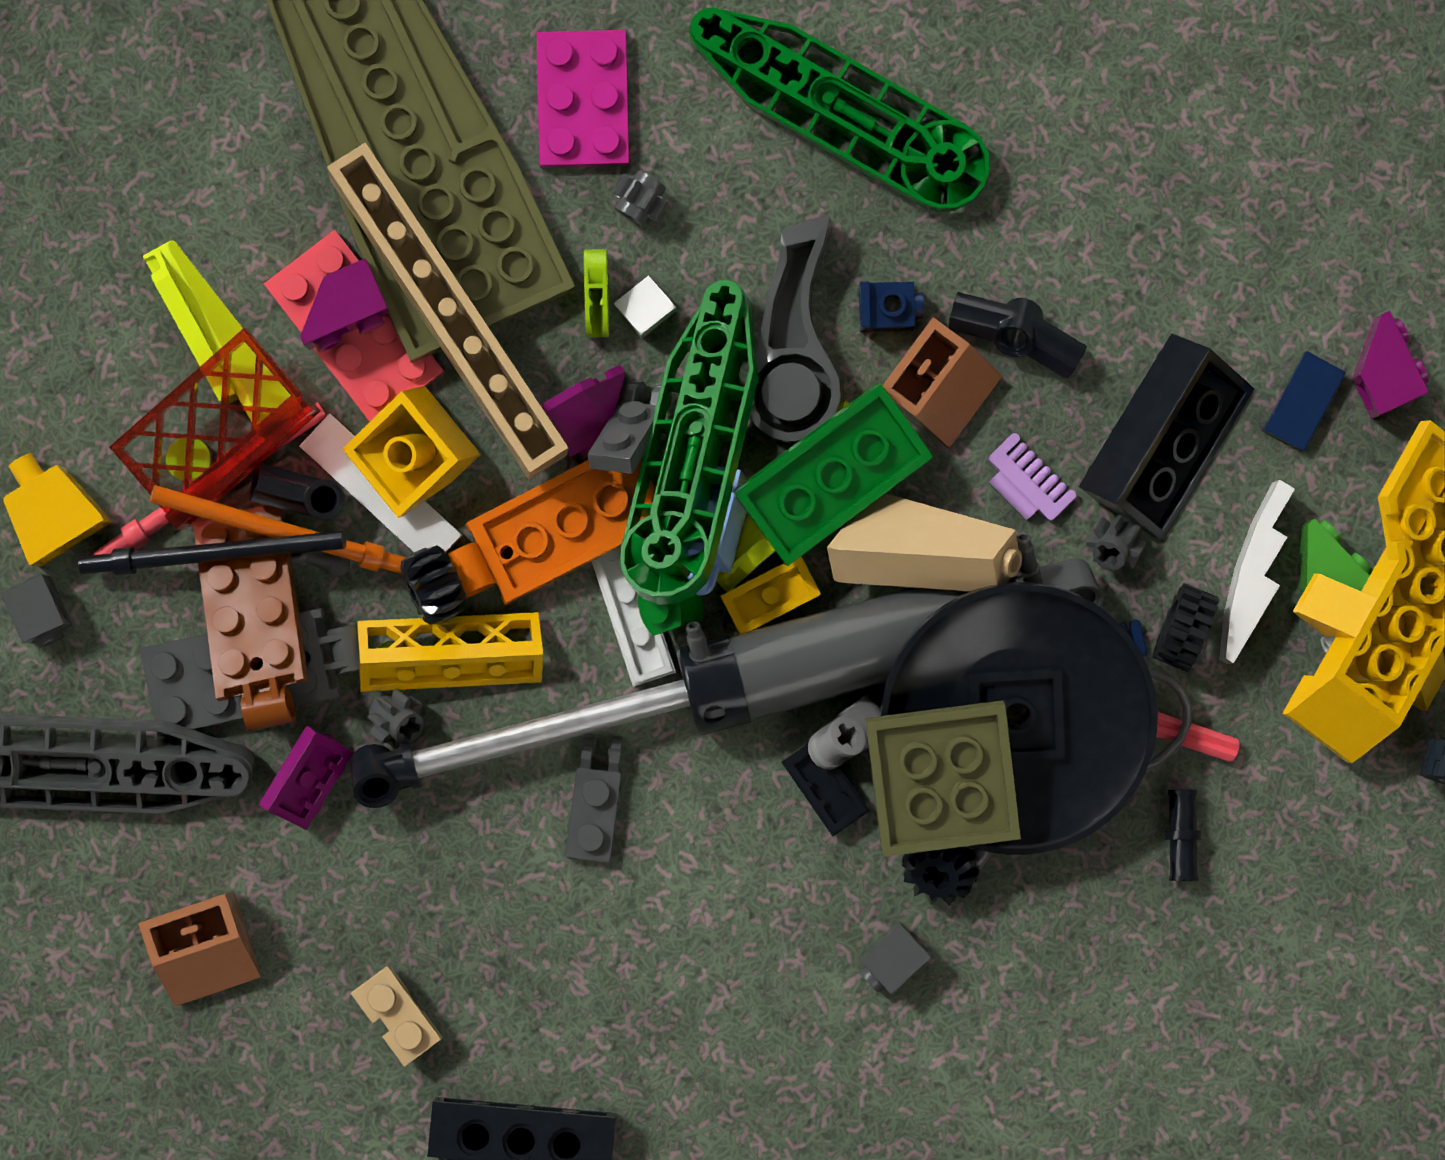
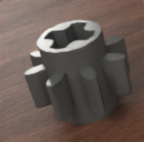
(640, 198)
(1116, 543)
(396, 718)

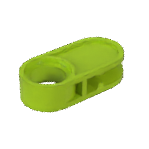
(596, 293)

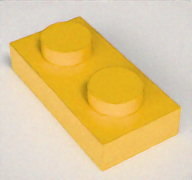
(770, 595)

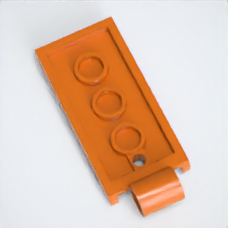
(549, 530)

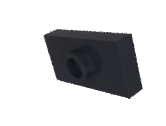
(826, 791)

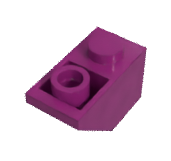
(344, 303)
(1385, 370)

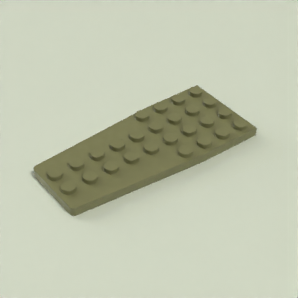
(393, 82)

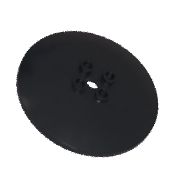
(1084, 692)

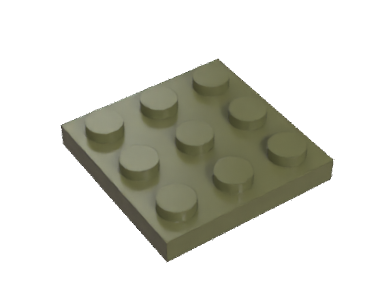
(943, 778)

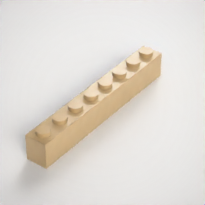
(447, 311)

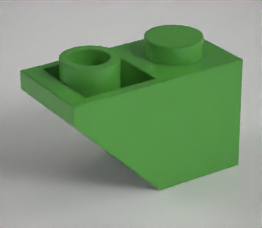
(1324, 555)

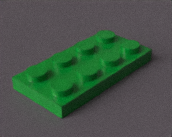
(832, 474)

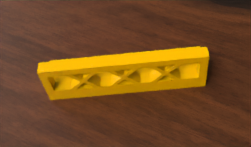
(451, 659)

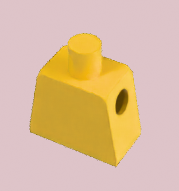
(50, 510)

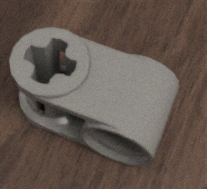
(844, 735)

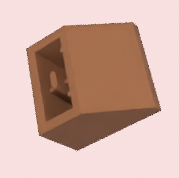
(941, 382)
(200, 949)

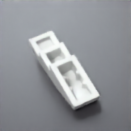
(1249, 588)

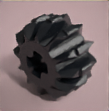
(433, 584)
(942, 872)

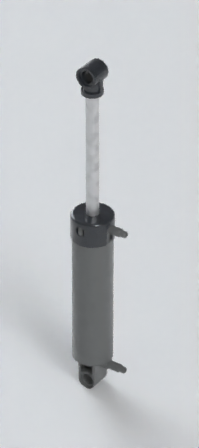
(723, 679)

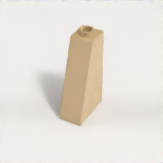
(922, 548)

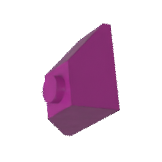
(585, 409)

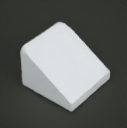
(645, 306)

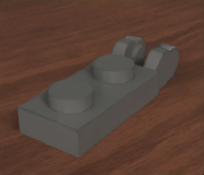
(626, 432)
(594, 804)

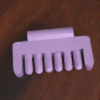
(1020, 489)

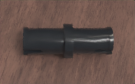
(1183, 835)

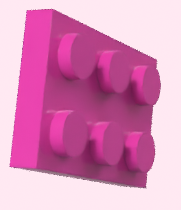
(582, 98)

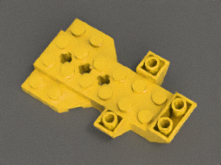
(1392, 630)

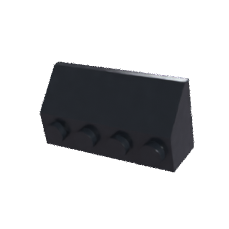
(1167, 435)

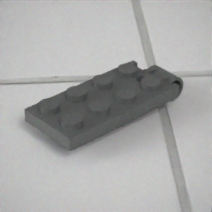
(183, 684)

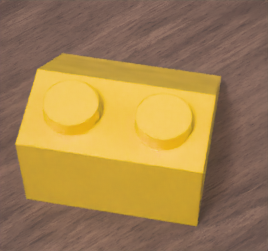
(411, 450)

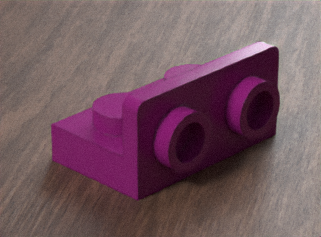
(306, 777)

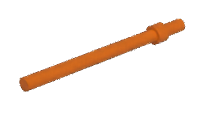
(369, 556)

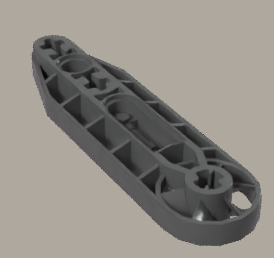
(113, 766)

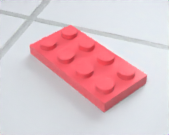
(367, 365)

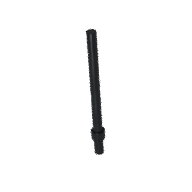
(127, 560)

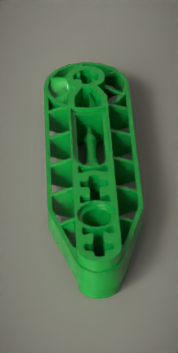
(818, 93)
(698, 416)

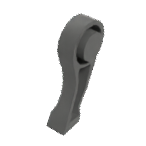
(796, 377)

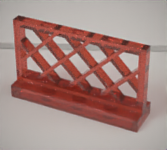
(245, 454)

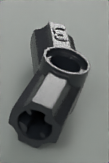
(1017, 331)

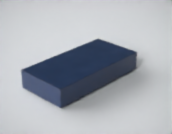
(1303, 401)

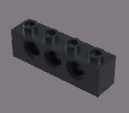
(453, 1115)

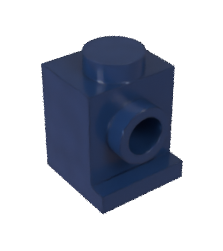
(873, 313)

